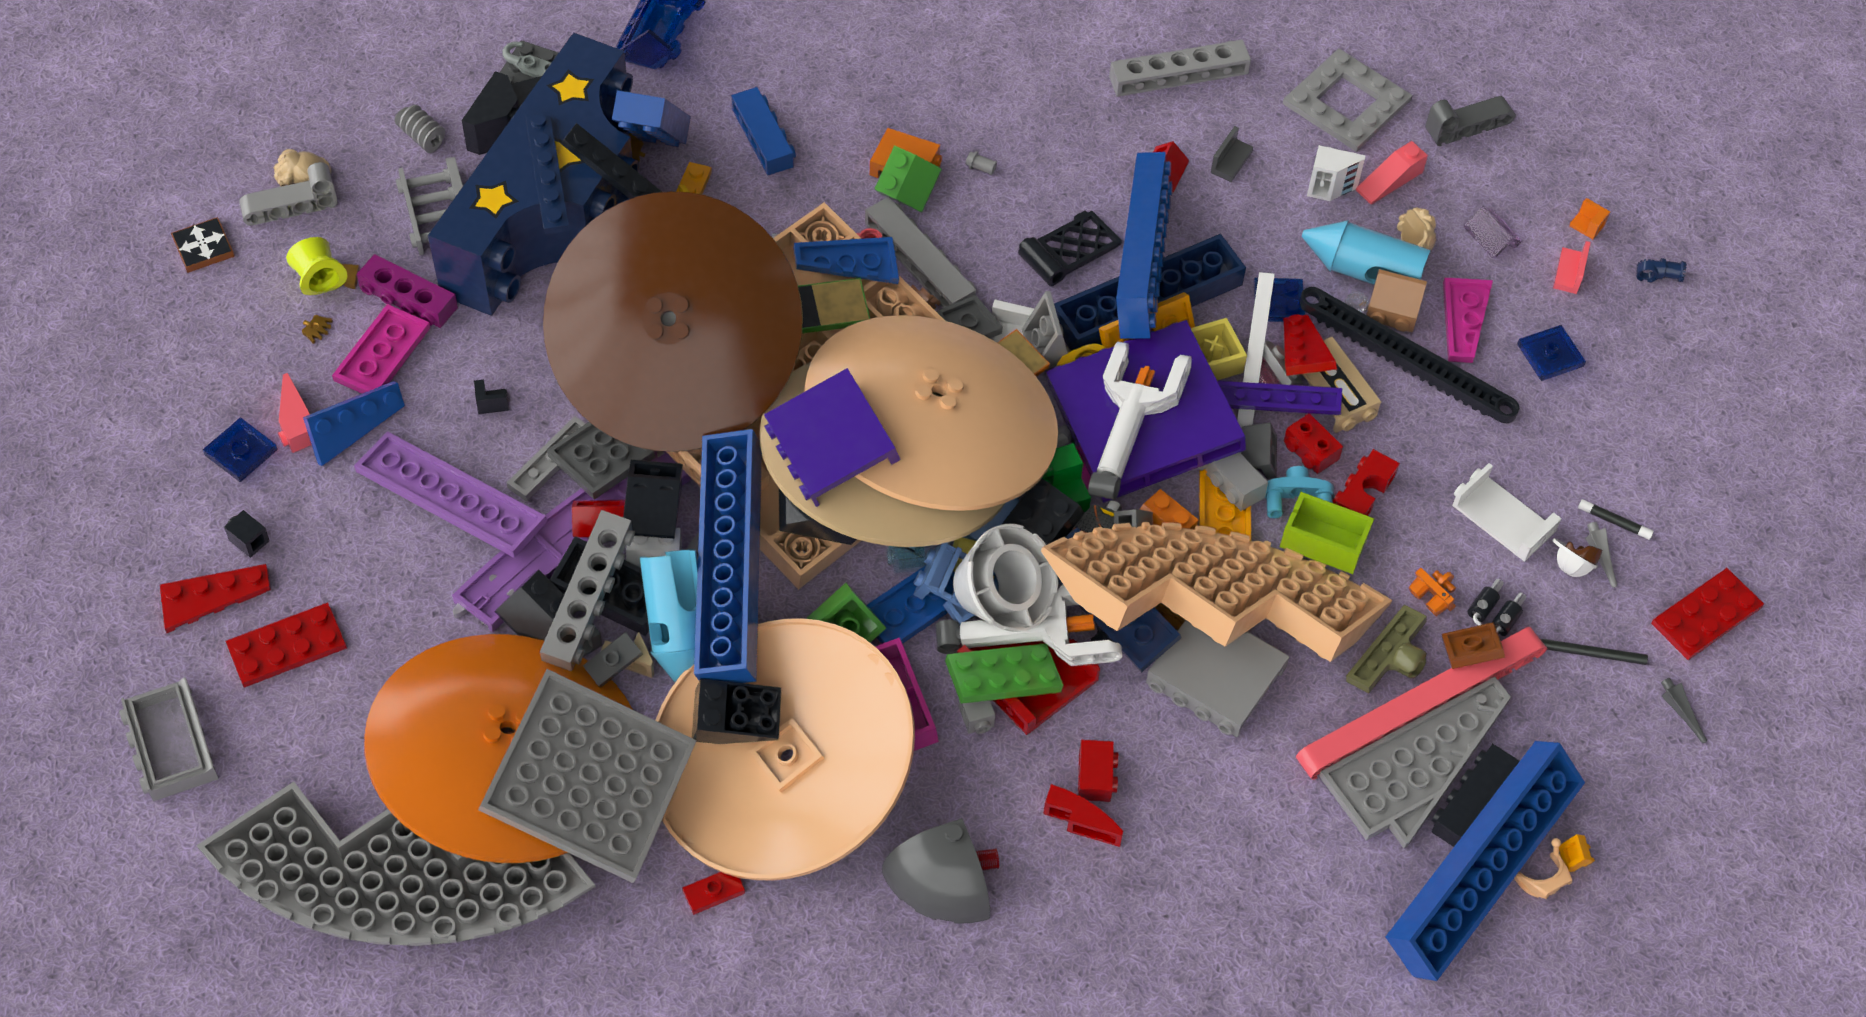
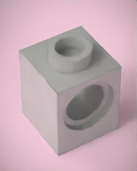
(977, 716)

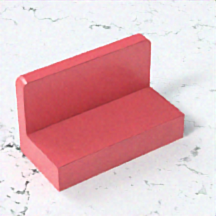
(1571, 269)

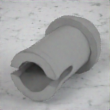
(981, 163)

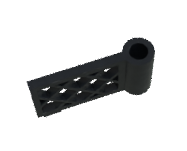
(1048, 260)

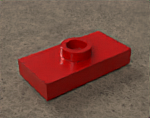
(712, 891)

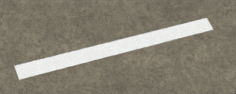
(1257, 339)

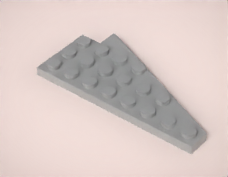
(1409, 770)

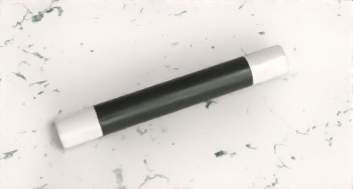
(1615, 519)

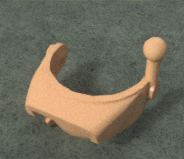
(1548, 886)

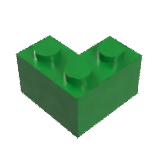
(1066, 475)

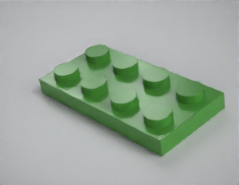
(1003, 673)

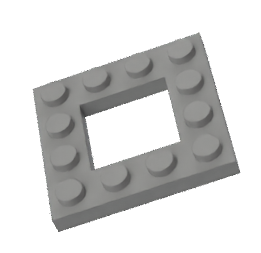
(1388, 96)

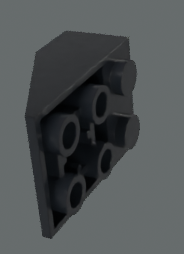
(653, 497)
(735, 712)

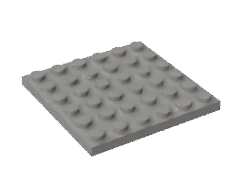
(588, 776)

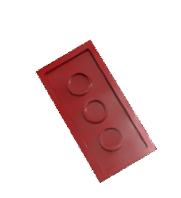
(1707, 613)
(285, 644)

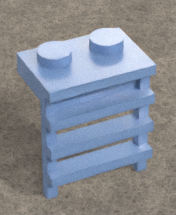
(938, 571)

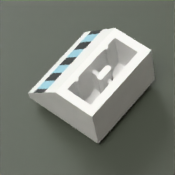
(1335, 173)

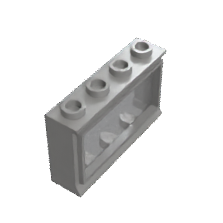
(167, 740)

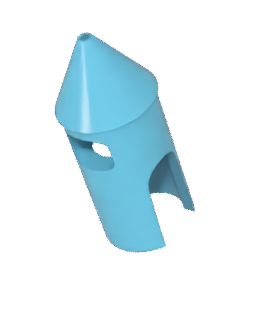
(1363, 251)
(671, 608)

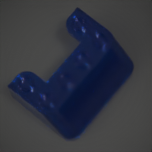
(653, 30)

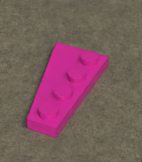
(1464, 315)

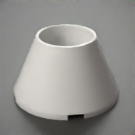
(1022, 575)

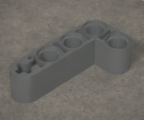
(1450, 125)

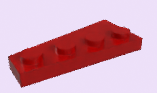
(1305, 347)
(199, 596)

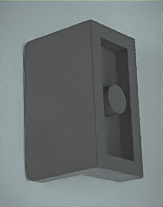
(1230, 156)
(1261, 448)

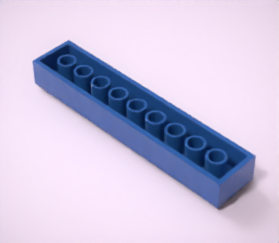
(1144, 246)
(728, 558)
(1485, 860)

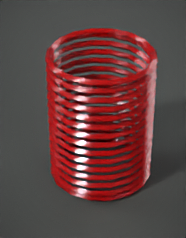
(988, 858)

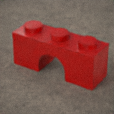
(1373, 472)

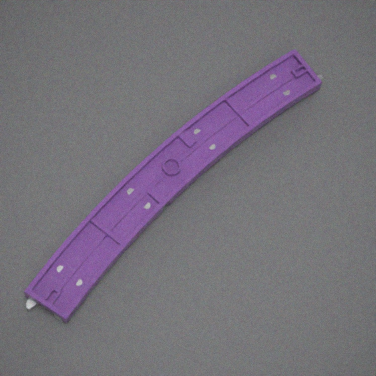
(504, 573)

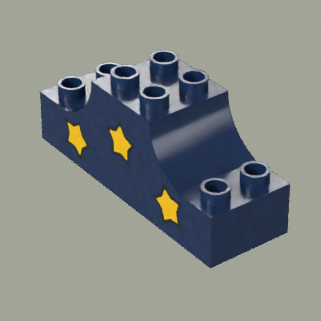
(495, 221)

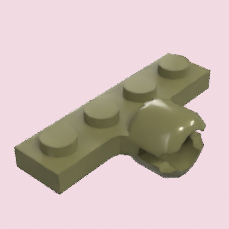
(1391, 651)

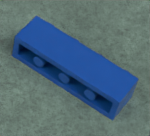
(763, 131)

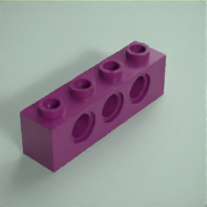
(407, 291)

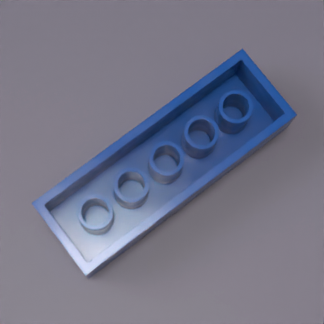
(651, 118)

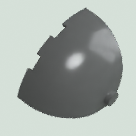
(940, 875)

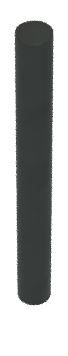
(1598, 652)

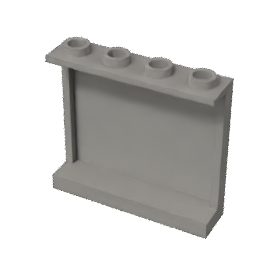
(1215, 679)

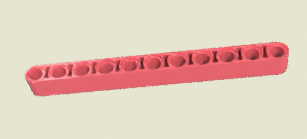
(1413, 704)

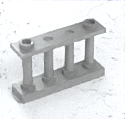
(450, 175)

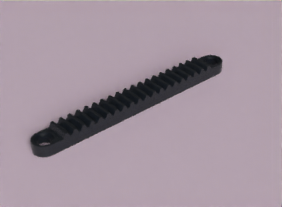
(1408, 355)

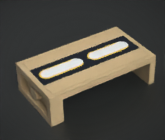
(1358, 398)

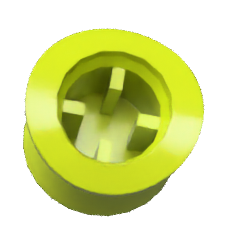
(315, 266)

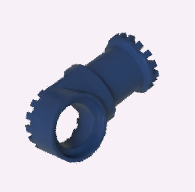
(1660, 269)

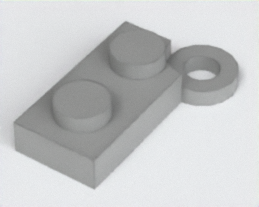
(1275, 358)

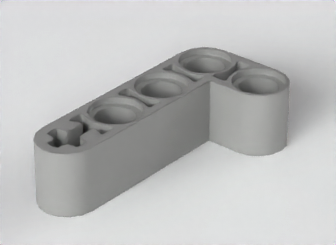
(291, 199)

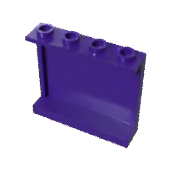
(829, 435)

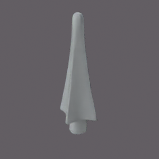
(1598, 539)

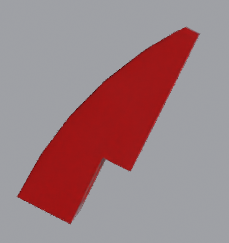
(1082, 816)

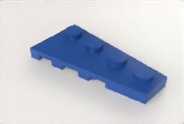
(854, 258)
(348, 421)

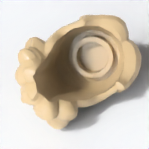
(293, 166)
(1418, 228)

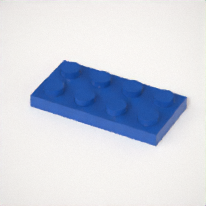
(904, 612)

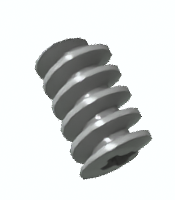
(420, 127)

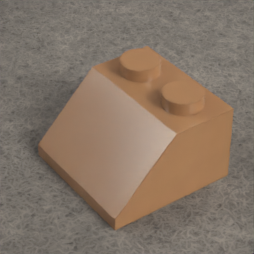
(1396, 300)

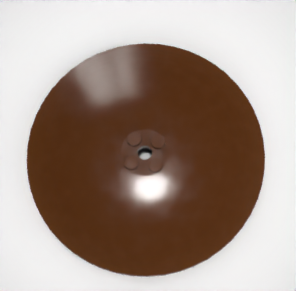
(731, 330)

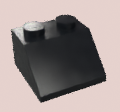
(531, 607)

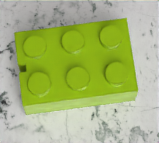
(1326, 532)

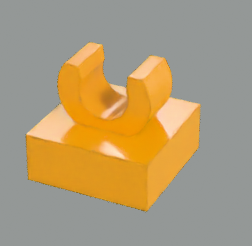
(1576, 853)

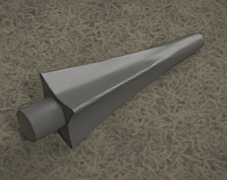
(1677, 699)

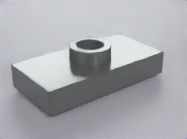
(613, 659)

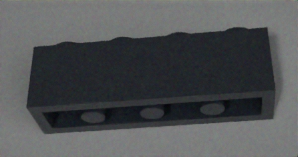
(1474, 794)

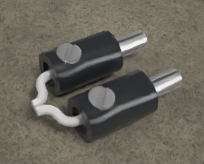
(1488, 599)

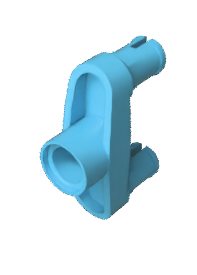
(1296, 481)

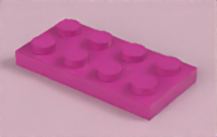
(381, 350)

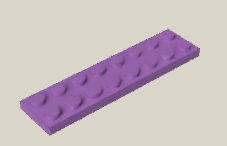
(451, 494)

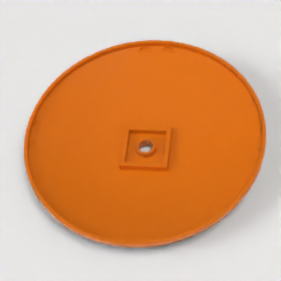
(440, 741)

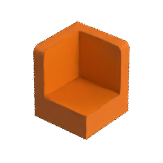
(1590, 219)

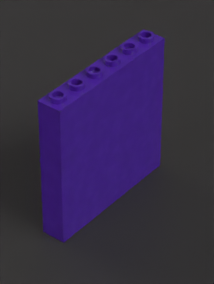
(1168, 442)

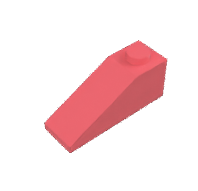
(1393, 173)
(291, 417)

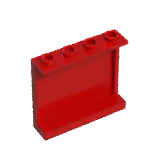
(1033, 710)

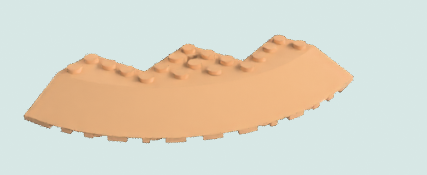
(1213, 583)

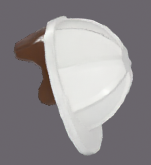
(1577, 561)

